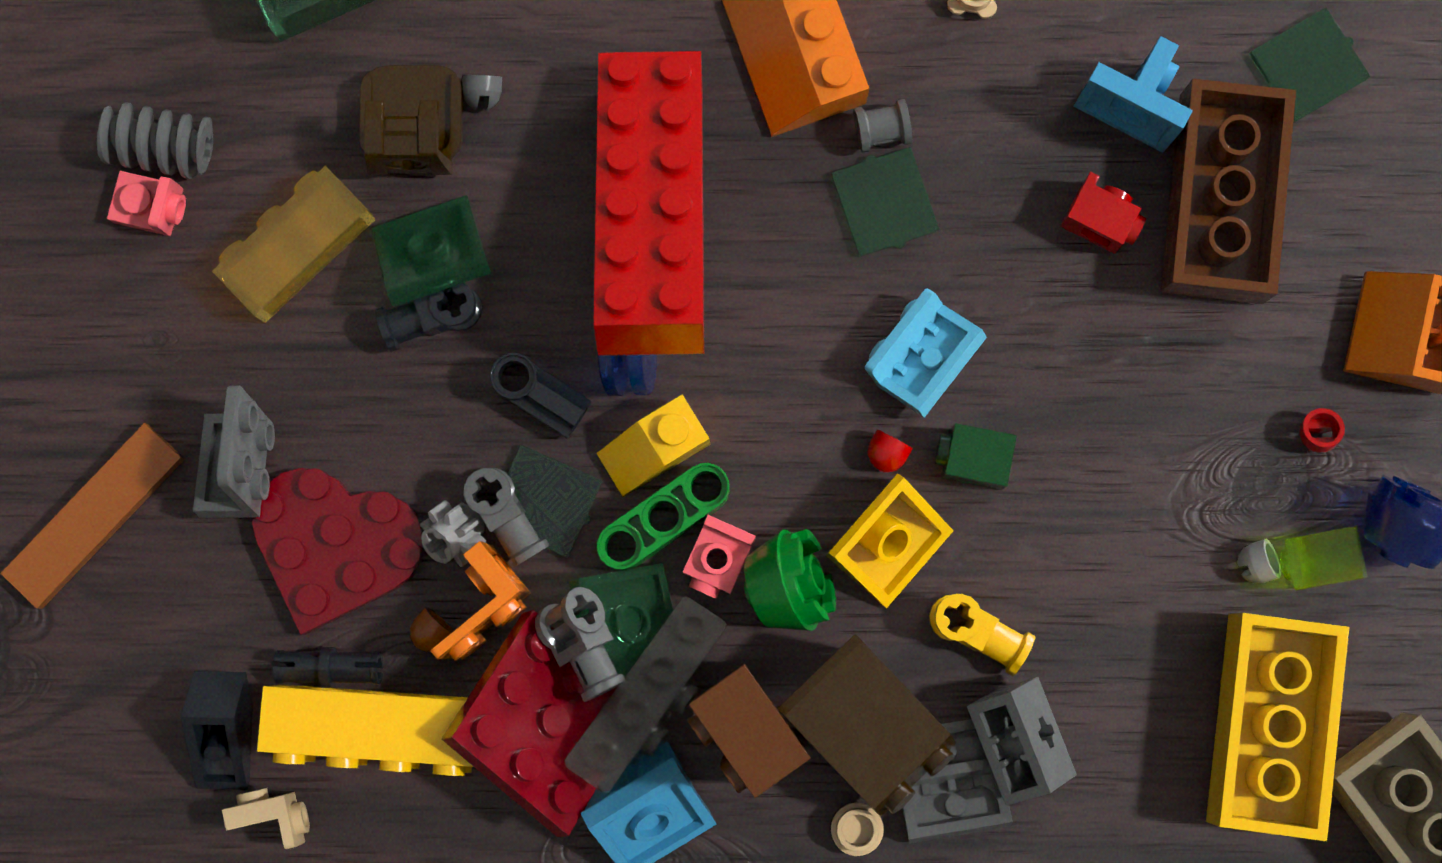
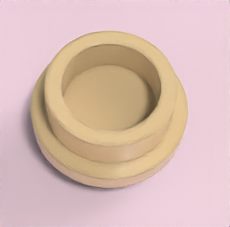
(857, 829)

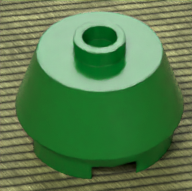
(788, 582)

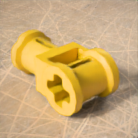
(981, 632)

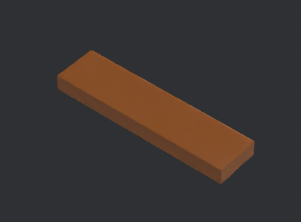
(92, 516)

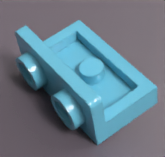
(923, 353)

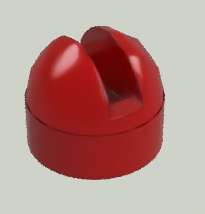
(1321, 421)
(887, 452)

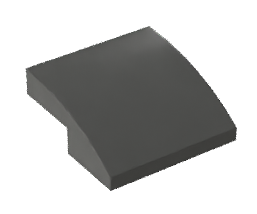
(960, 796)

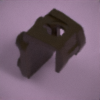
(411, 119)

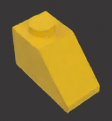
(653, 445)

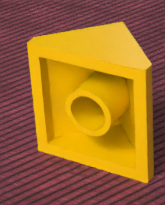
(890, 541)

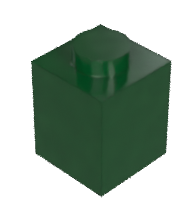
(976, 456)

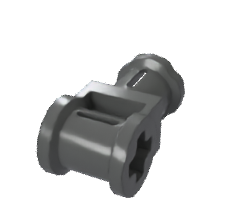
(505, 518)
(580, 641)

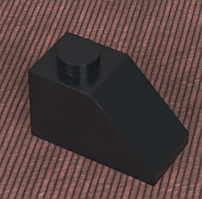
(219, 729)

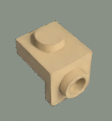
(257, 807)

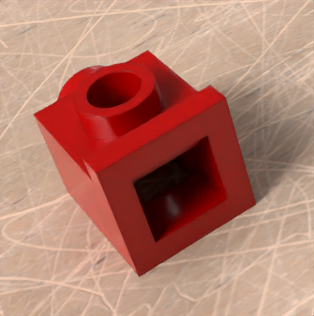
(1104, 215)

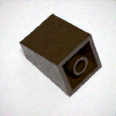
(869, 727)

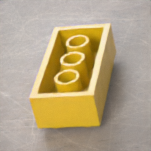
(1277, 726)
(359, 727)

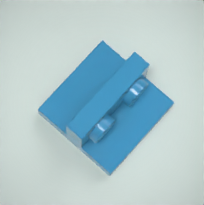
(1138, 103)
(648, 810)

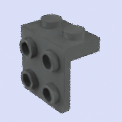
(233, 459)

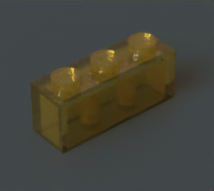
(293, 243)

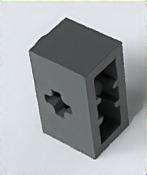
(1022, 741)

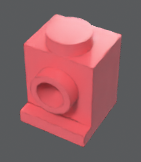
(722, 536)

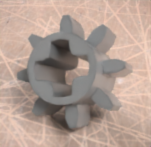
(451, 532)

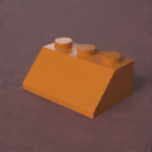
(797, 59)

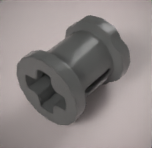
(883, 125)

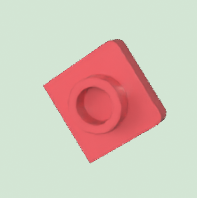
(147, 203)

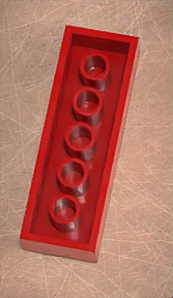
(649, 204)

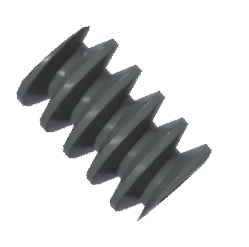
(154, 143)

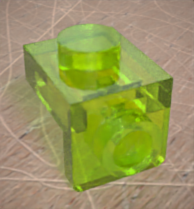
(1323, 558)

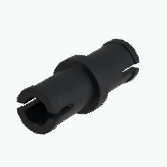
(328, 667)

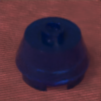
(1404, 523)

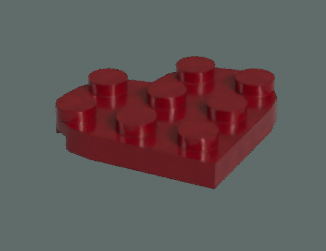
(333, 546)

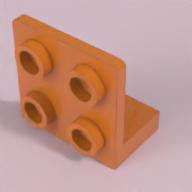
(490, 576)

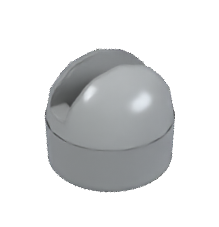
(1261, 561)

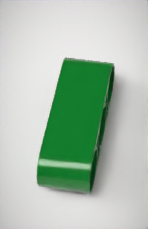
(637, 520)

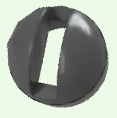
(481, 86)

